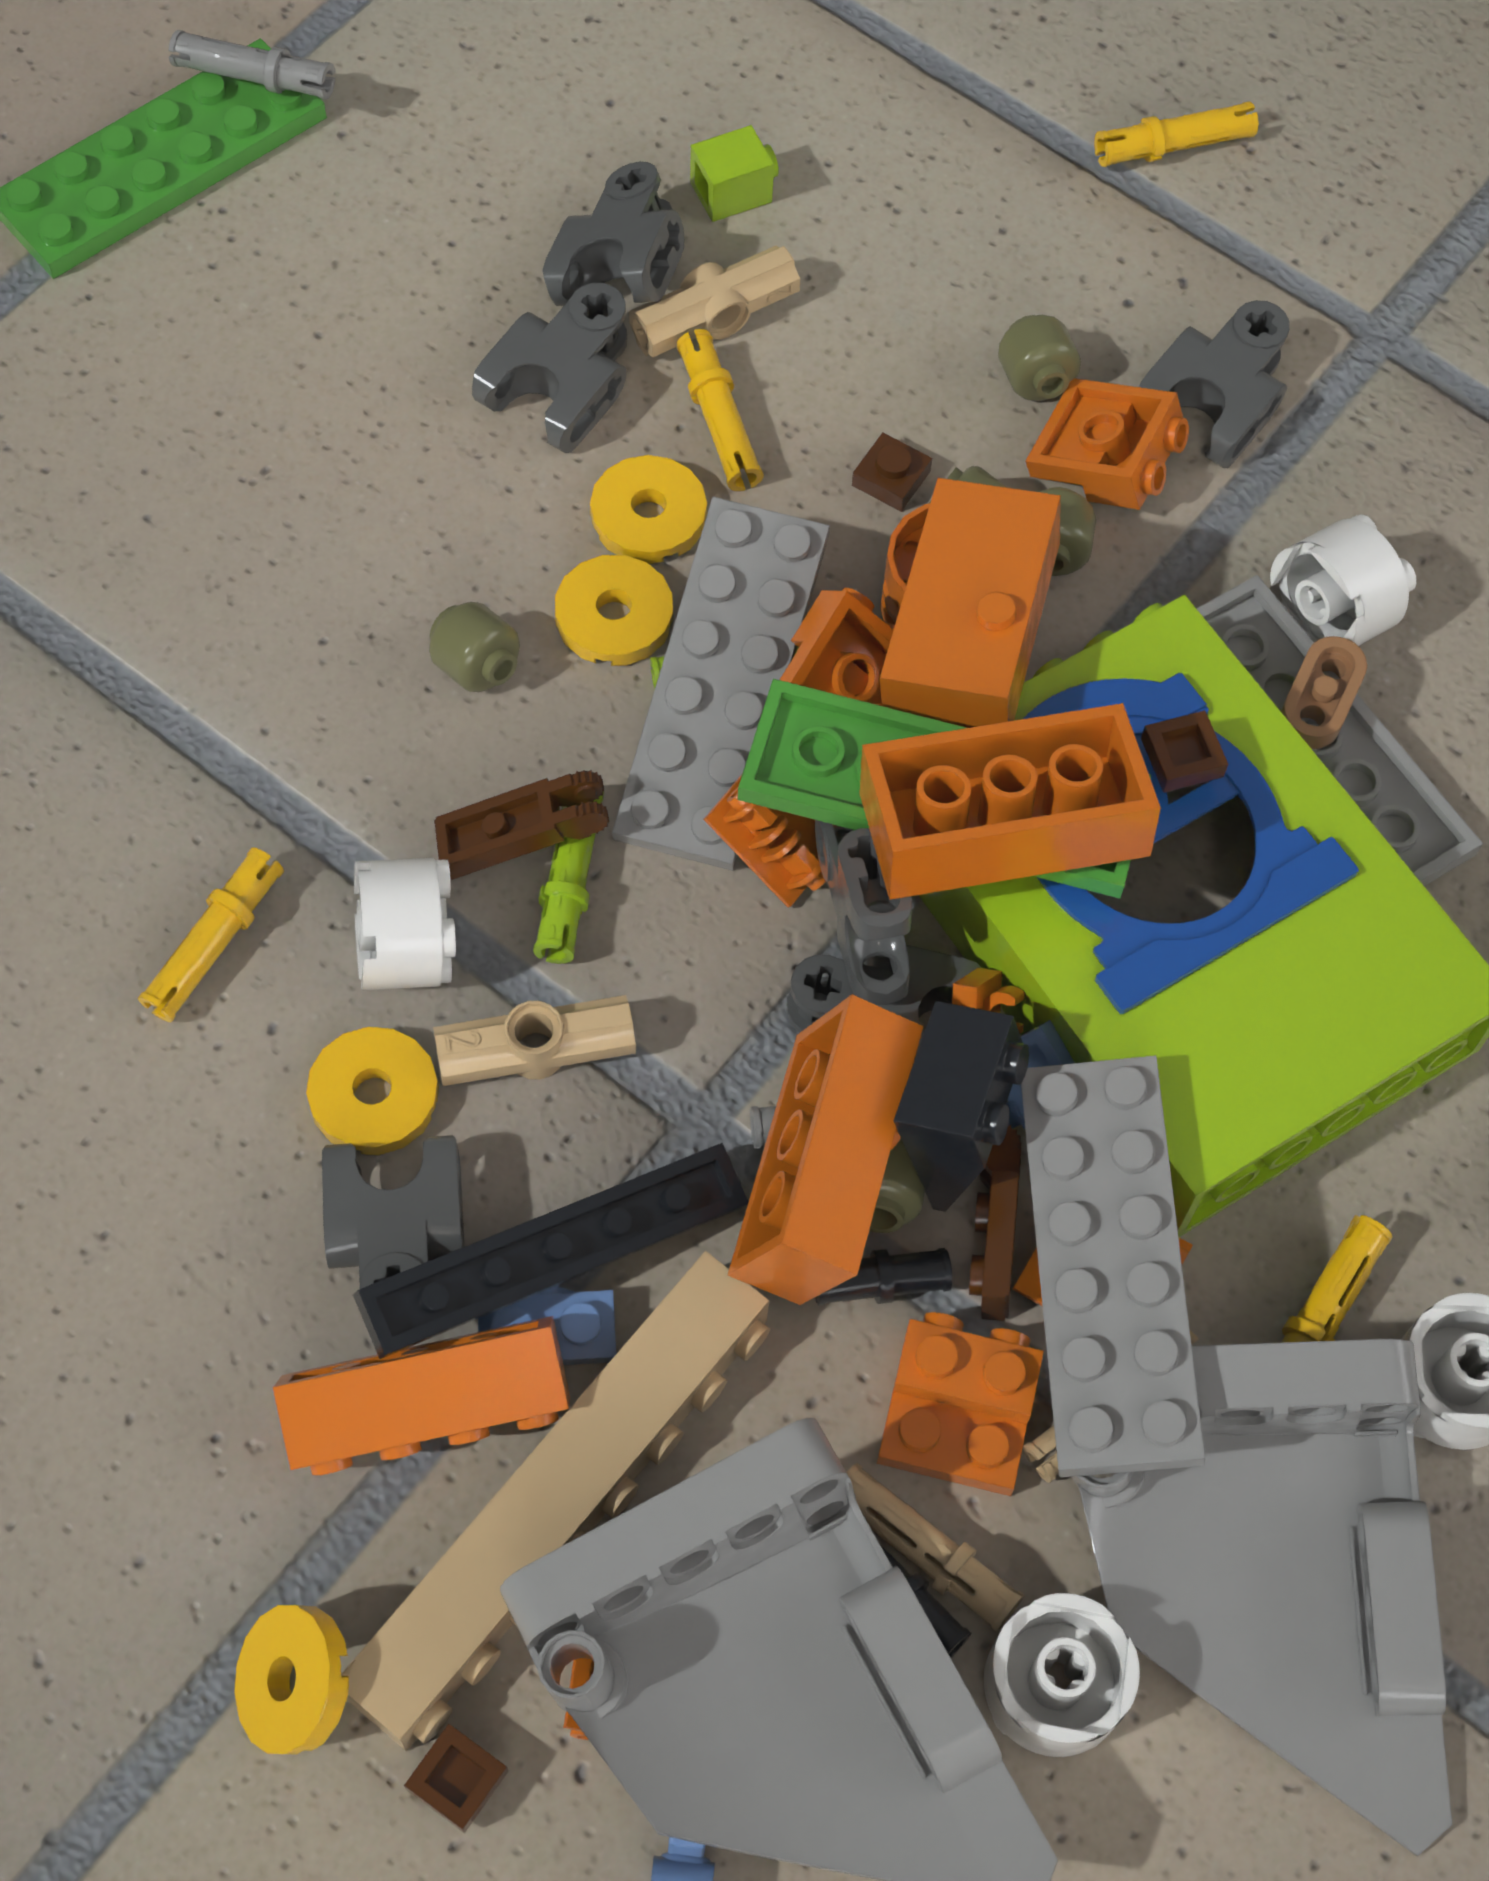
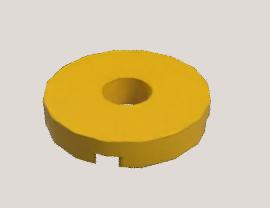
(654, 481)
(621, 581)
(364, 1056)
(265, 1706)

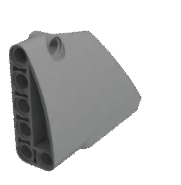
(1296, 1570)
(776, 1678)

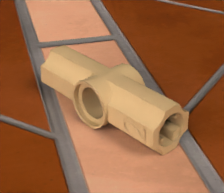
(715, 300)
(494, 1049)

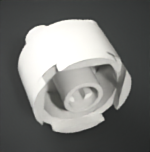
(1344, 581)
(403, 923)
(1451, 1402)
(1094, 1655)

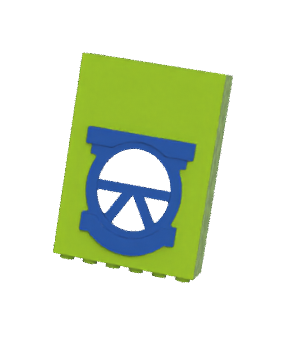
(1288, 1006)

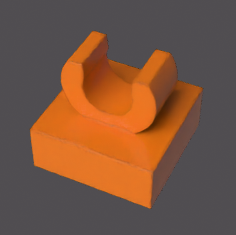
(983, 991)

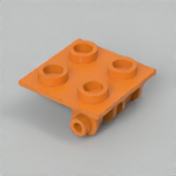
(771, 843)

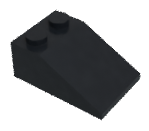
(959, 1096)

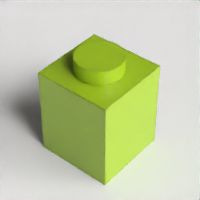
(733, 172)

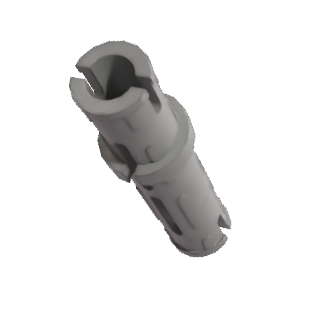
(271, 68)

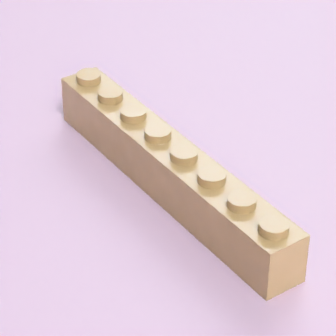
(557, 1494)

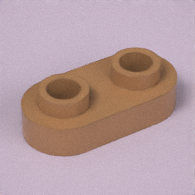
(1321, 696)

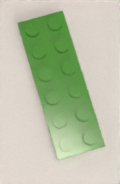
(149, 164)
(811, 757)

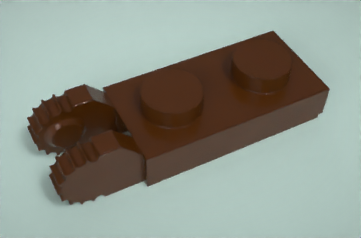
(520, 822)
(997, 1217)

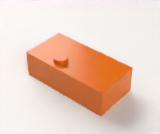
(972, 604)
(1007, 800)
(826, 1152)

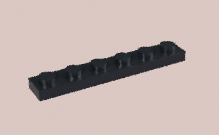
(548, 1250)

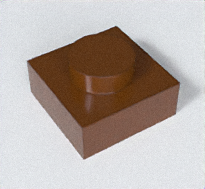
(891, 471)
(1184, 751)
(456, 1778)

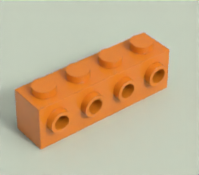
(422, 1395)

